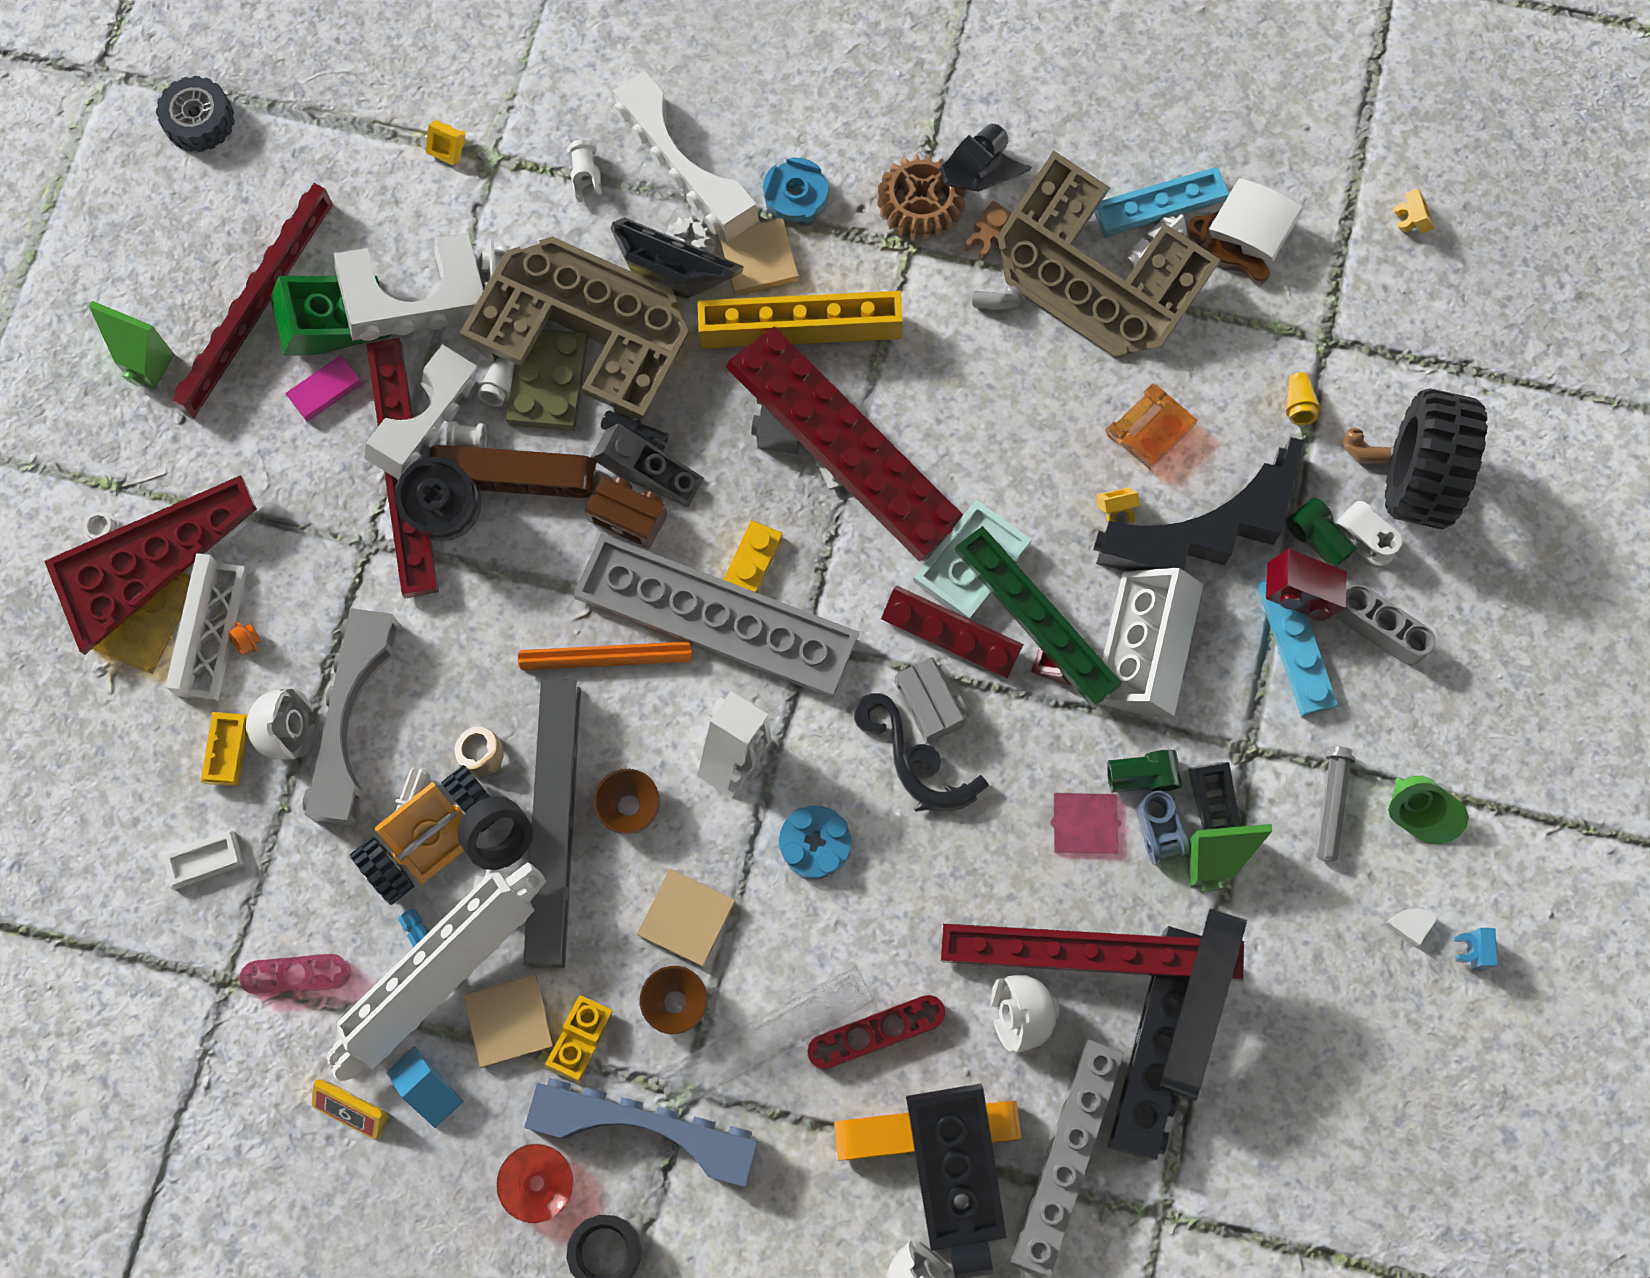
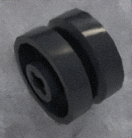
(420, 488)

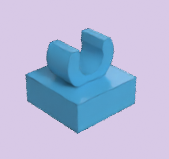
(1482, 948)

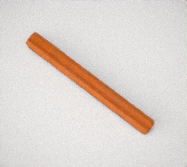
(605, 655)

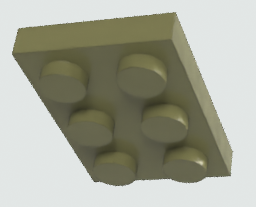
(549, 382)

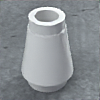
(496, 383)

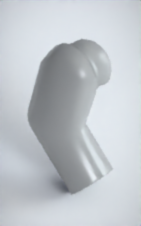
(998, 301)

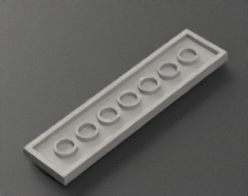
(716, 615)

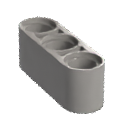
(1402, 625)

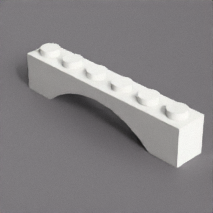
(721, 200)

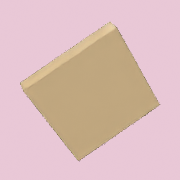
(765, 257)
(686, 918)
(508, 1021)

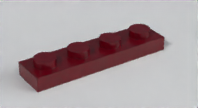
(952, 631)

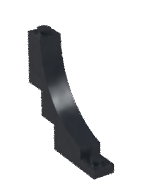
(1252, 514)

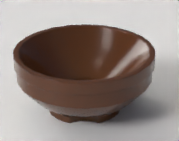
(622, 784)
(662, 983)

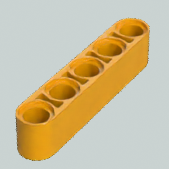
(893, 1135)

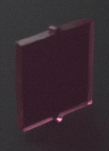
(1085, 823)

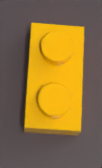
(753, 556)

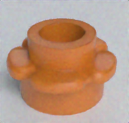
(244, 638)

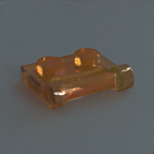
(1159, 433)

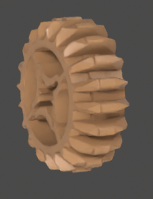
(917, 213)

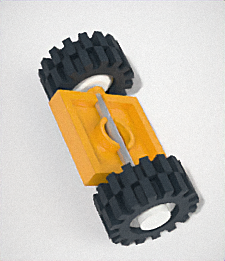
(419, 835)

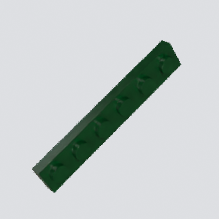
(1038, 617)

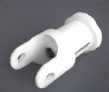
(584, 167)

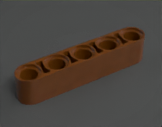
(524, 470)

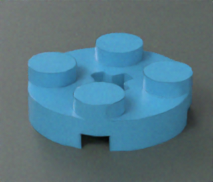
(795, 207)
(804, 824)

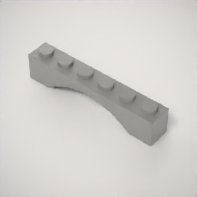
(366, 647)

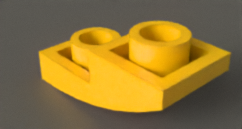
(579, 1039)

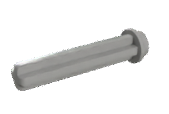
(1334, 802)

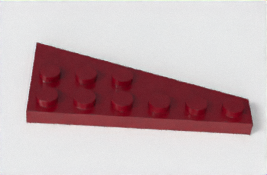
(124, 569)

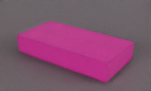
(324, 388)

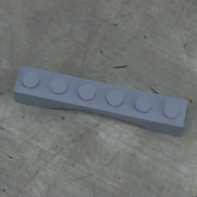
(567, 1113)

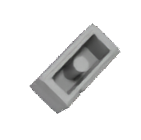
(931, 700)

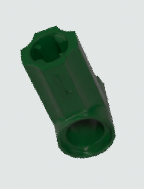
(1315, 525)
(1155, 772)

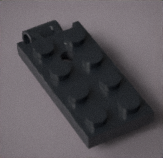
(952, 1160)

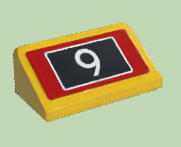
(348, 1108)

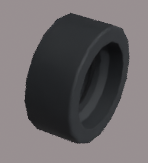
(505, 852)
(592, 1224)

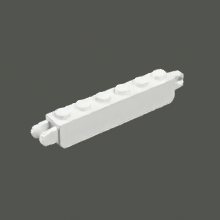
(433, 970)

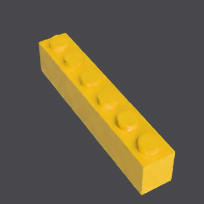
(801, 318)

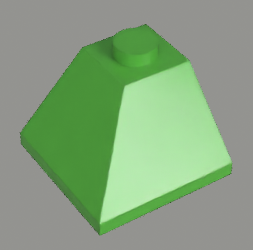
(133, 346)
(1222, 853)

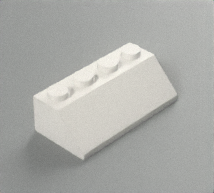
(1151, 639)

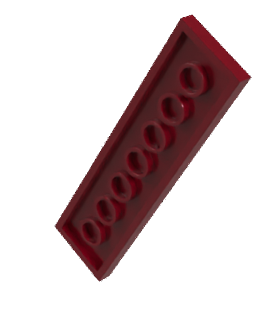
(845, 442)

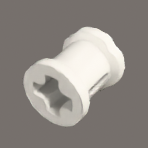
(466, 435)

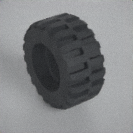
(1436, 458)

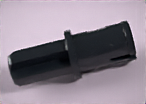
(644, 431)

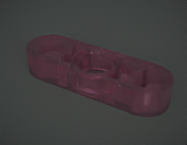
(267, 966)

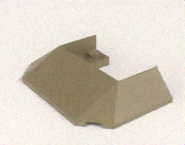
(1081, 292)
(590, 296)

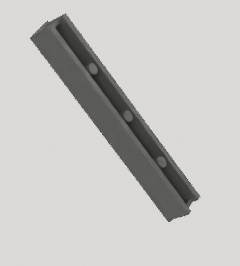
(553, 822)

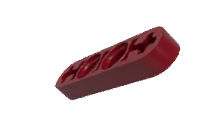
(874, 1027)

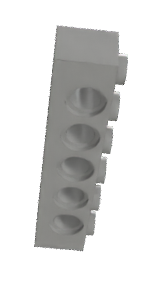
(1067, 1158)

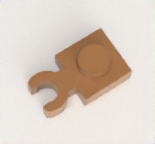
(988, 228)

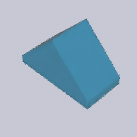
(423, 1087)

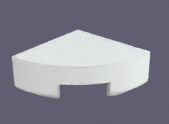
(1413, 924)

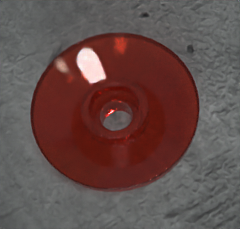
(515, 1183)

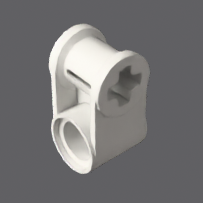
(1368, 532)

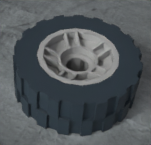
(195, 114)

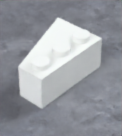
(733, 743)

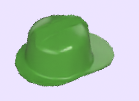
(1427, 810)

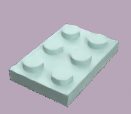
(950, 577)

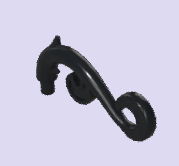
(929, 799)

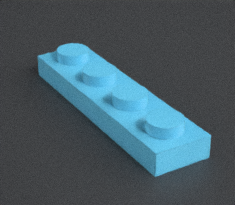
(1161, 201)
(1299, 657)

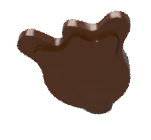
(1229, 253)

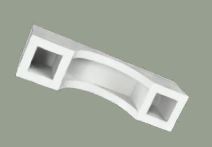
(400, 442)

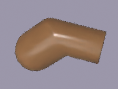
(1361, 451)

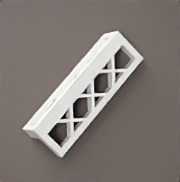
(193, 628)

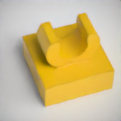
(445, 142)
(1418, 213)
(1117, 501)

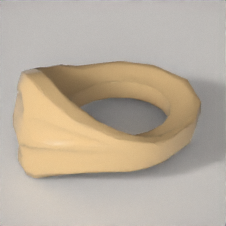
(491, 762)

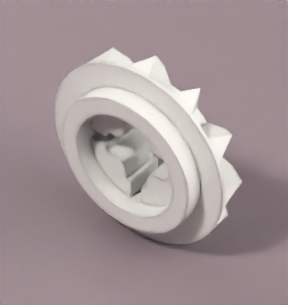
(705, 238)

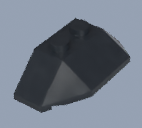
(670, 260)

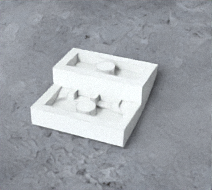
(1256, 219)

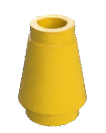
(1301, 401)

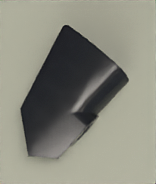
(980, 161)

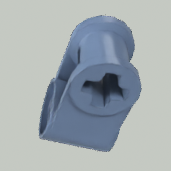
(1162, 830)

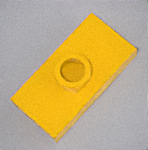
(225, 749)

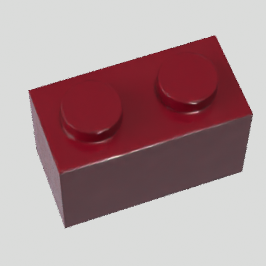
(1306, 585)

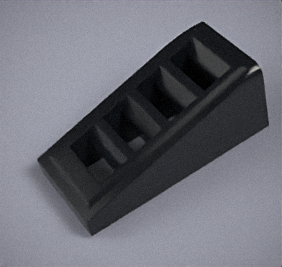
(1228, 797)

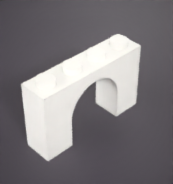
(376, 314)

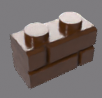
(626, 511)

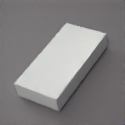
(202, 859)

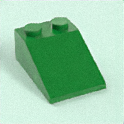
(311, 315)

